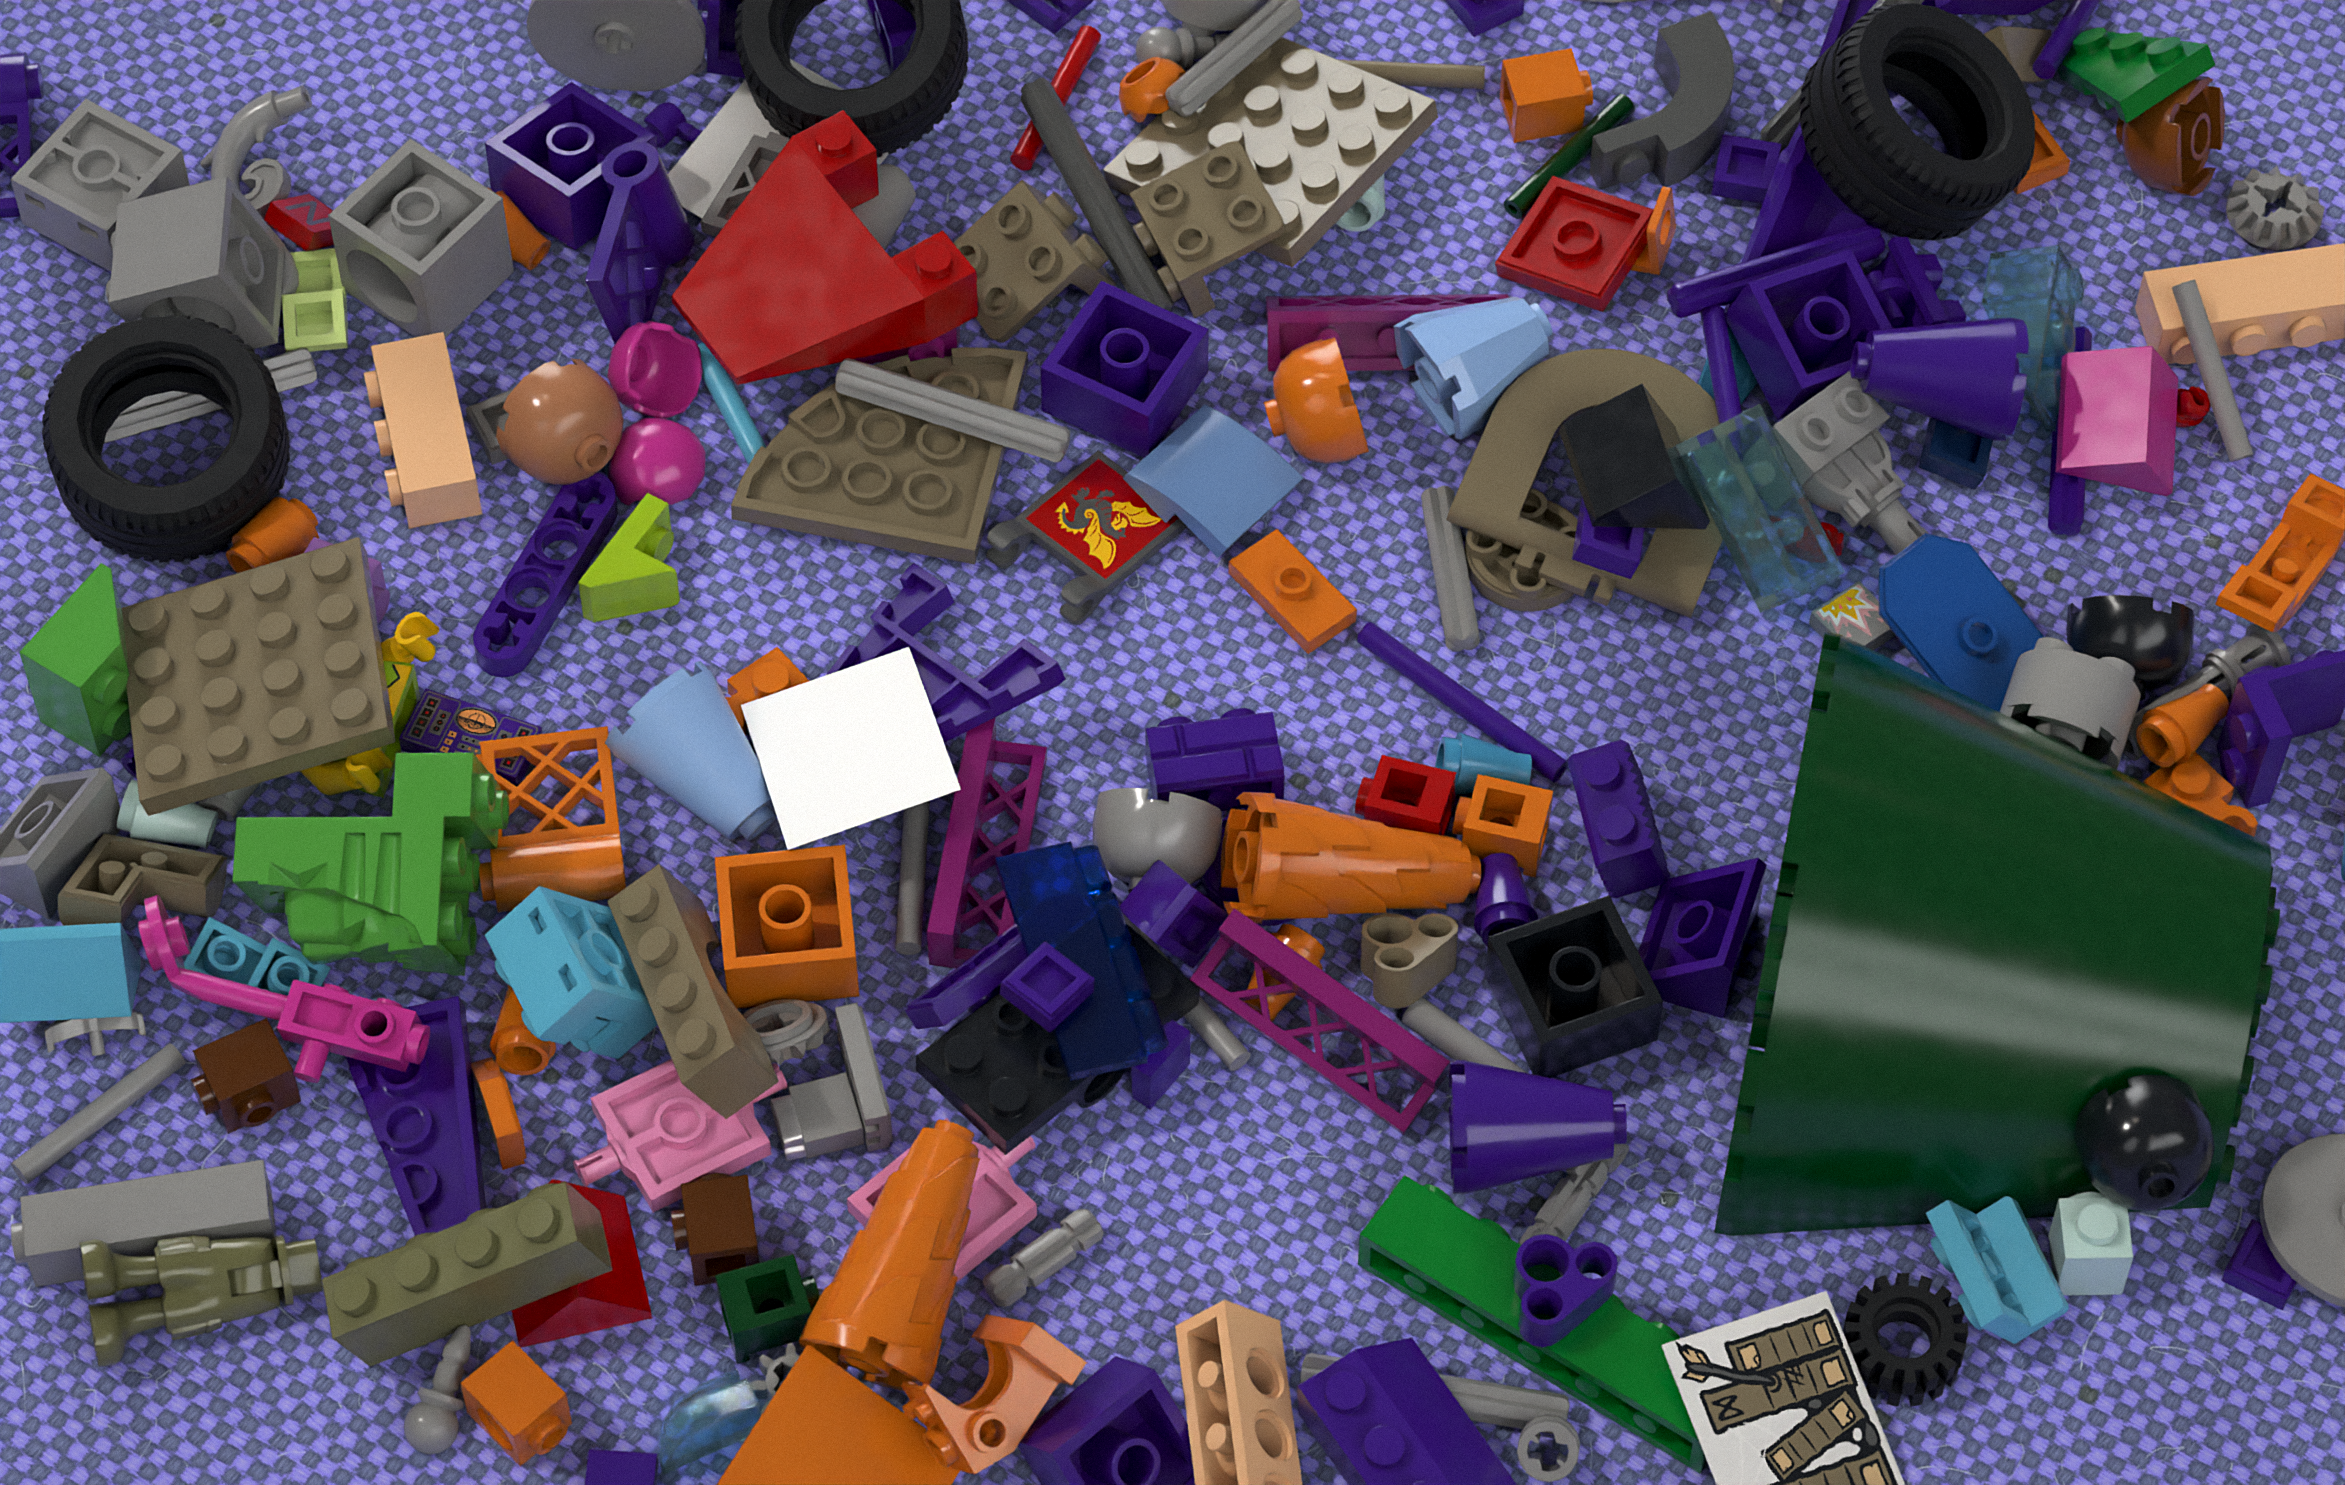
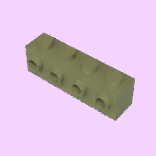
(466, 1273)

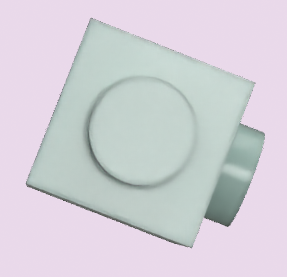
(2090, 1245)

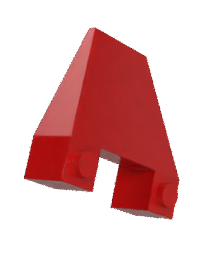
(804, 279)

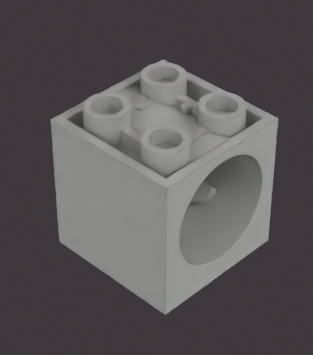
(421, 242)
(198, 257)

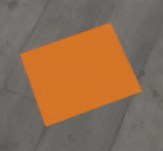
(833, 1432)

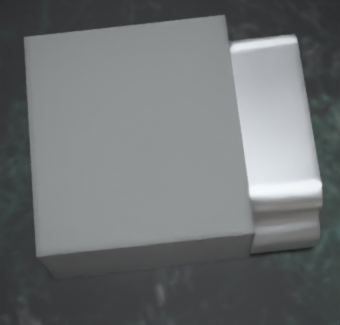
(817, 1118)

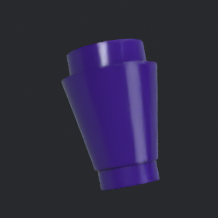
(1501, 897)

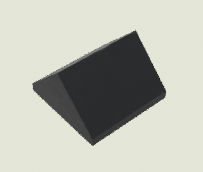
(1631, 465)

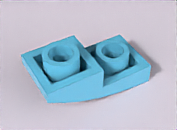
(241, 959)

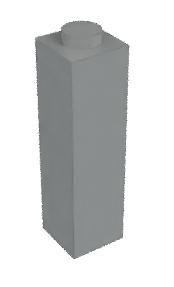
(138, 1213)

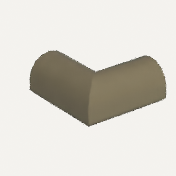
(128, 870)

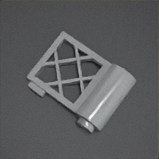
(879, 215)

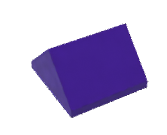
(1702, 934)

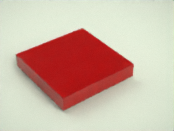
(1576, 244)

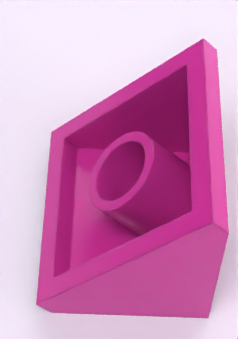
(2118, 418)

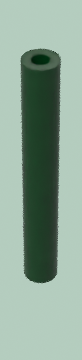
(1568, 155)

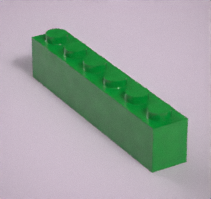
(1466, 1275)

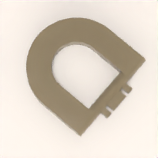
(1516, 445)

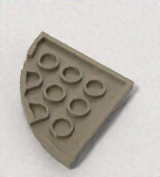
(883, 474)

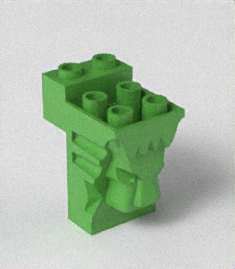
(382, 882)

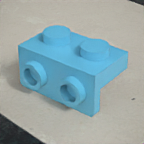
(1998, 1267)

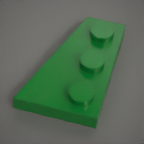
(2132, 68)

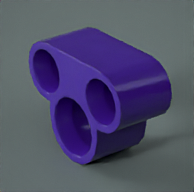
(1567, 1298)

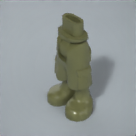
(201, 1285)

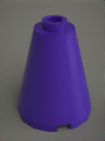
(1949, 372)
(1525, 1125)

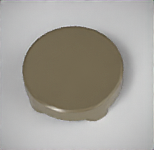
(1492, 562)

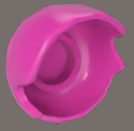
(655, 370)
(657, 460)

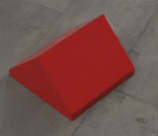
(599, 1302)

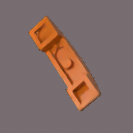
(2291, 558)

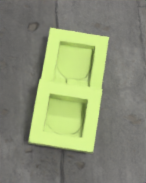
(318, 310)

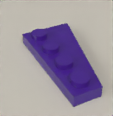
(429, 1122)

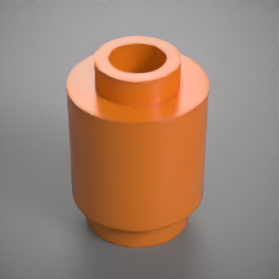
(273, 534)

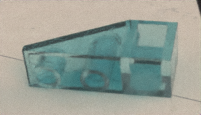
(2044, 293)

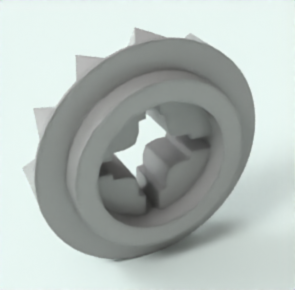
(2282, 228)
(788, 1027)

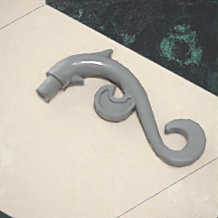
(266, 175)

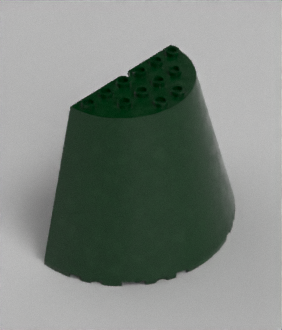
(1974, 955)

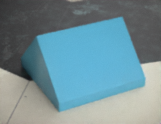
(67, 972)

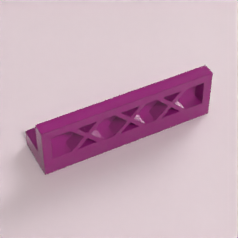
(1358, 322)
(965, 835)
(1333, 1000)

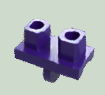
(1907, 288)

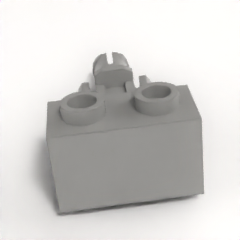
(1847, 461)

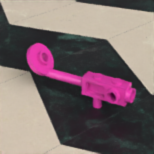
(310, 1015)

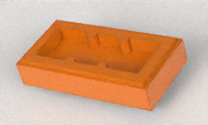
(1292, 591)

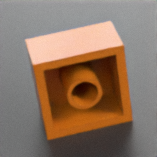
(787, 926)

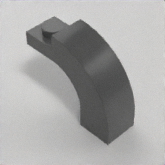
(1681, 137)

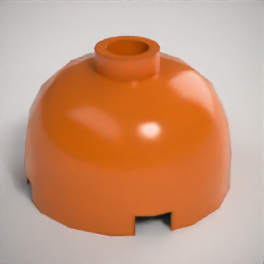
(1316, 405)

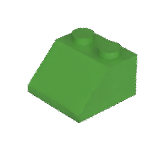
(81, 666)

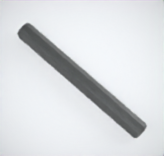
(1093, 193)

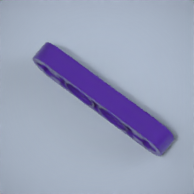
(539, 571)

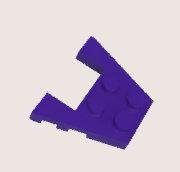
(955, 698)

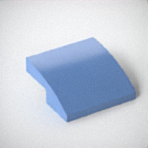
(1213, 478)

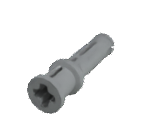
(2222, 670)

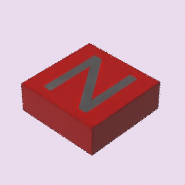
(302, 221)

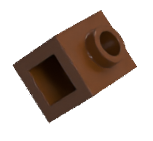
(245, 1077)
(716, 1226)

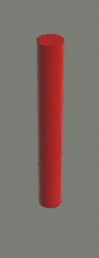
(1064, 84)

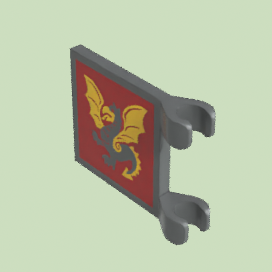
(1090, 526)

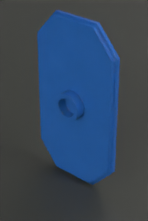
(1955, 617)

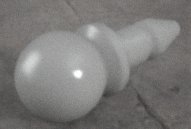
(1175, 46)
(432, 1423)

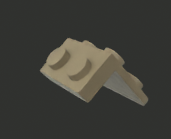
(1204, 220)
(1026, 257)

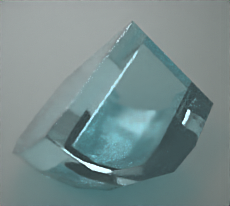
(707, 1420)

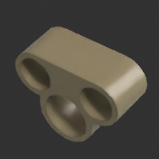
(1407, 955)

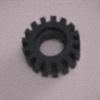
(1911, 1305)

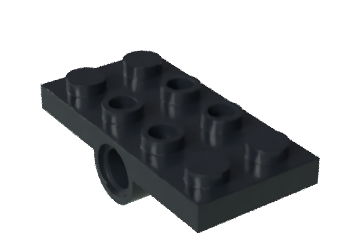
(1009, 1069)

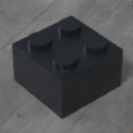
(1573, 988)

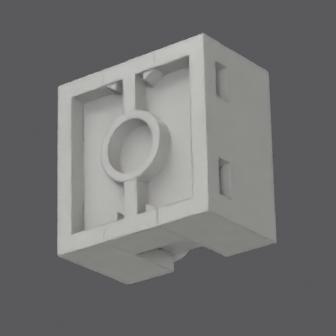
(87, 170)

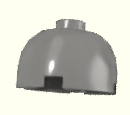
(1140, 831)

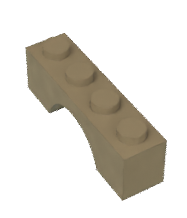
(703, 1030)

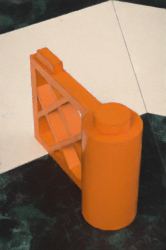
(571, 858)

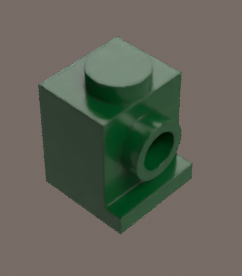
(765, 1305)

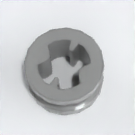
(1533, 1461)

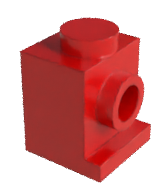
(1408, 796)

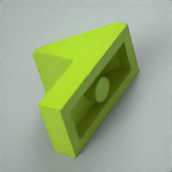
(631, 569)

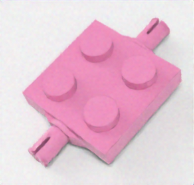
(671, 1136)
(996, 1203)

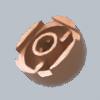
(561, 423)

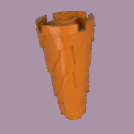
(1321, 863)
(899, 1270)

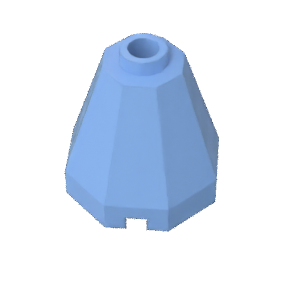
(1471, 357)

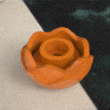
(1145, 87)

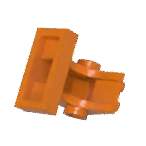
(1020, 1379)

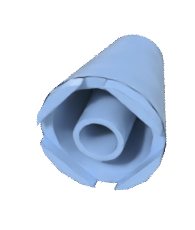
(697, 753)

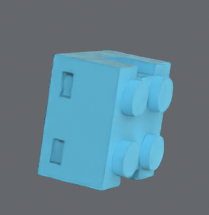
(571, 973)

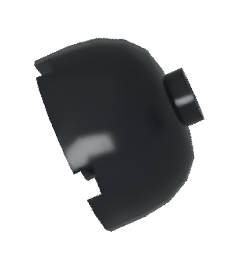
(2131, 630)
(2145, 1142)

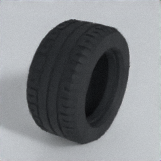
(886, 112)
(1876, 158)
(148, 360)

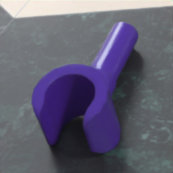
(668, 122)

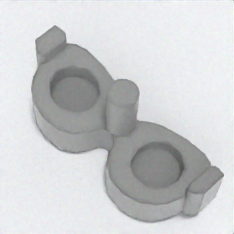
(66, 1029)

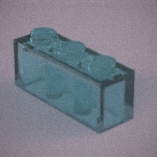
(1760, 508)

